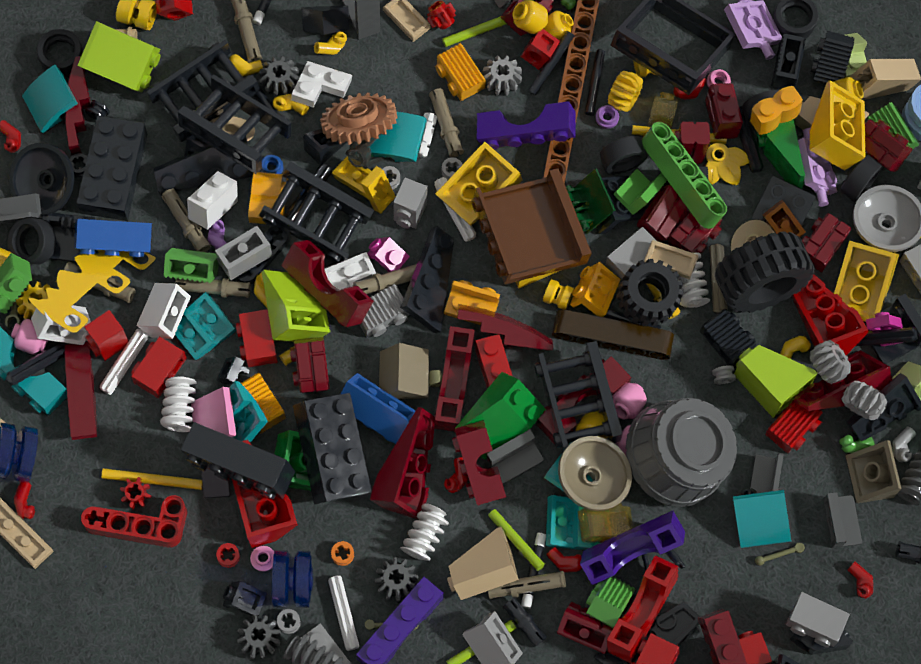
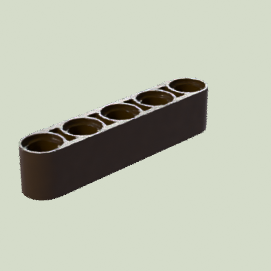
(613, 333)

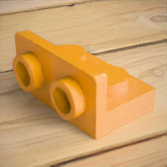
(595, 289)
(467, 294)

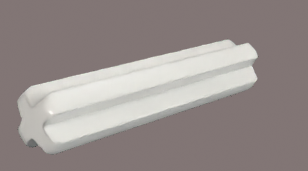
(467, 231)
(124, 361)
(343, 613)

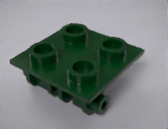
(590, 201)

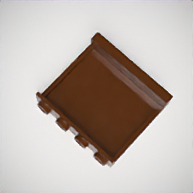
(531, 228)

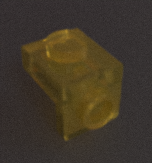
(663, 109)

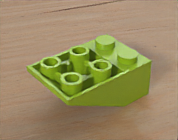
(291, 309)

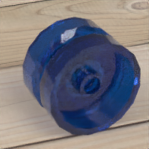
(17, 453)
(295, 579)

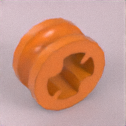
(346, 546)

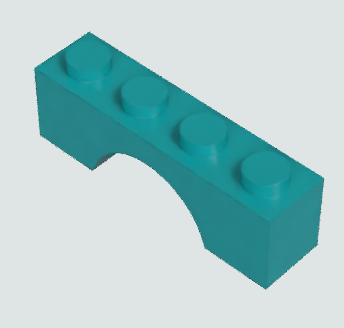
(43, 390)

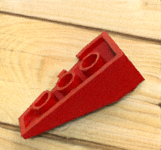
(828, 316)
(264, 518)

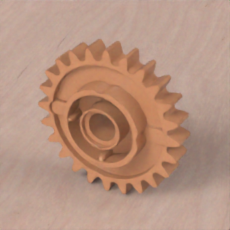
(359, 118)

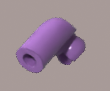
(216, 234)

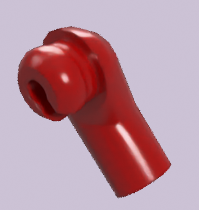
(13, 136)
(457, 480)
(564, 563)
(864, 580)

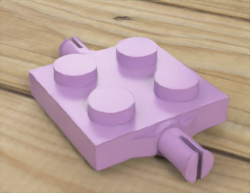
(754, 25)
(817, 171)

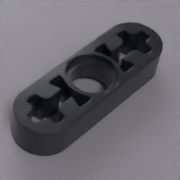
(277, 245)

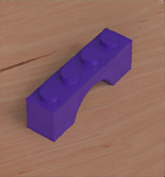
(554, 123)
(653, 536)
(401, 623)

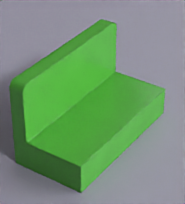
(638, 190)

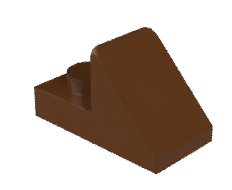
(782, 219)

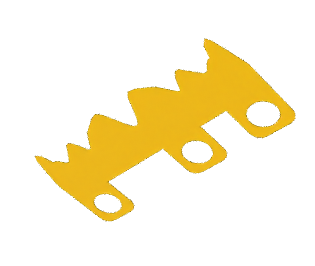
(72, 286)

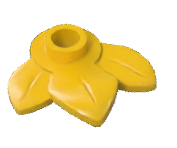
(728, 166)

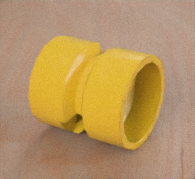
(135, 11)

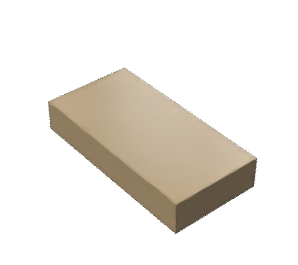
(407, 18)
(679, 259)

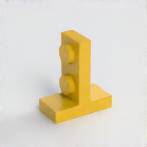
(368, 183)

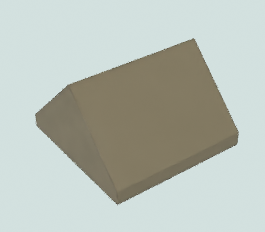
(404, 371)
(874, 473)

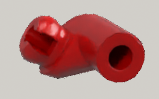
(678, 93)
(20, 500)

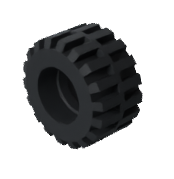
(662, 279)

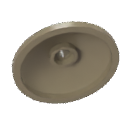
(605, 465)

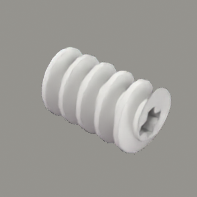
(692, 289)
(176, 403)
(424, 532)

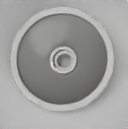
(890, 206)

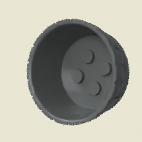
(680, 450)

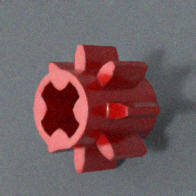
(441, 15)
(132, 487)

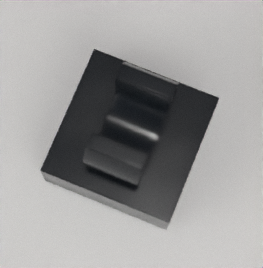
(231, 369)

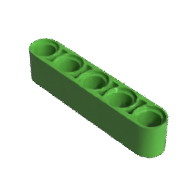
(684, 175)

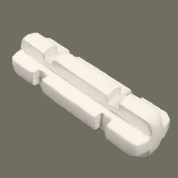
(427, 135)

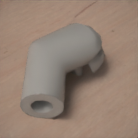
(900, 446)

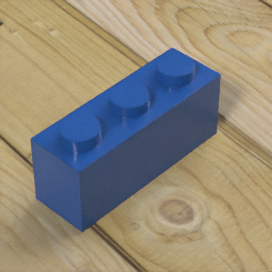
(112, 237)
(378, 408)

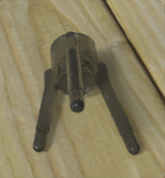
(360, 154)

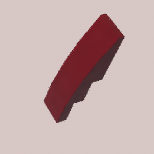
(74, 116)
(514, 331)
(80, 391)

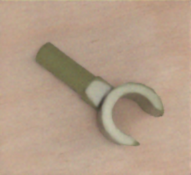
(13, 315)
(435, 378)

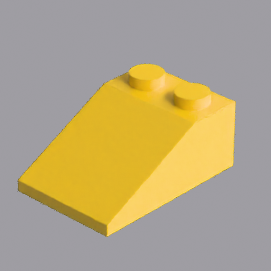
(839, 127)
(482, 170)
(866, 278)

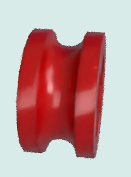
(228, 547)

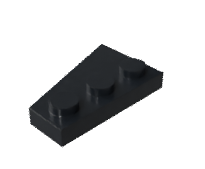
(900, 400)

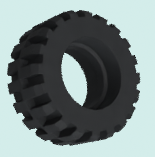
(764, 272)

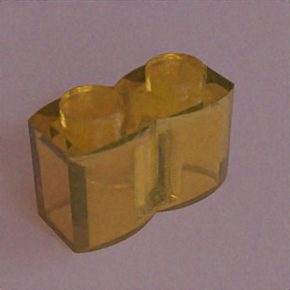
(605, 524)

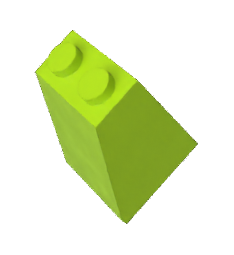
(119, 57)
(772, 378)

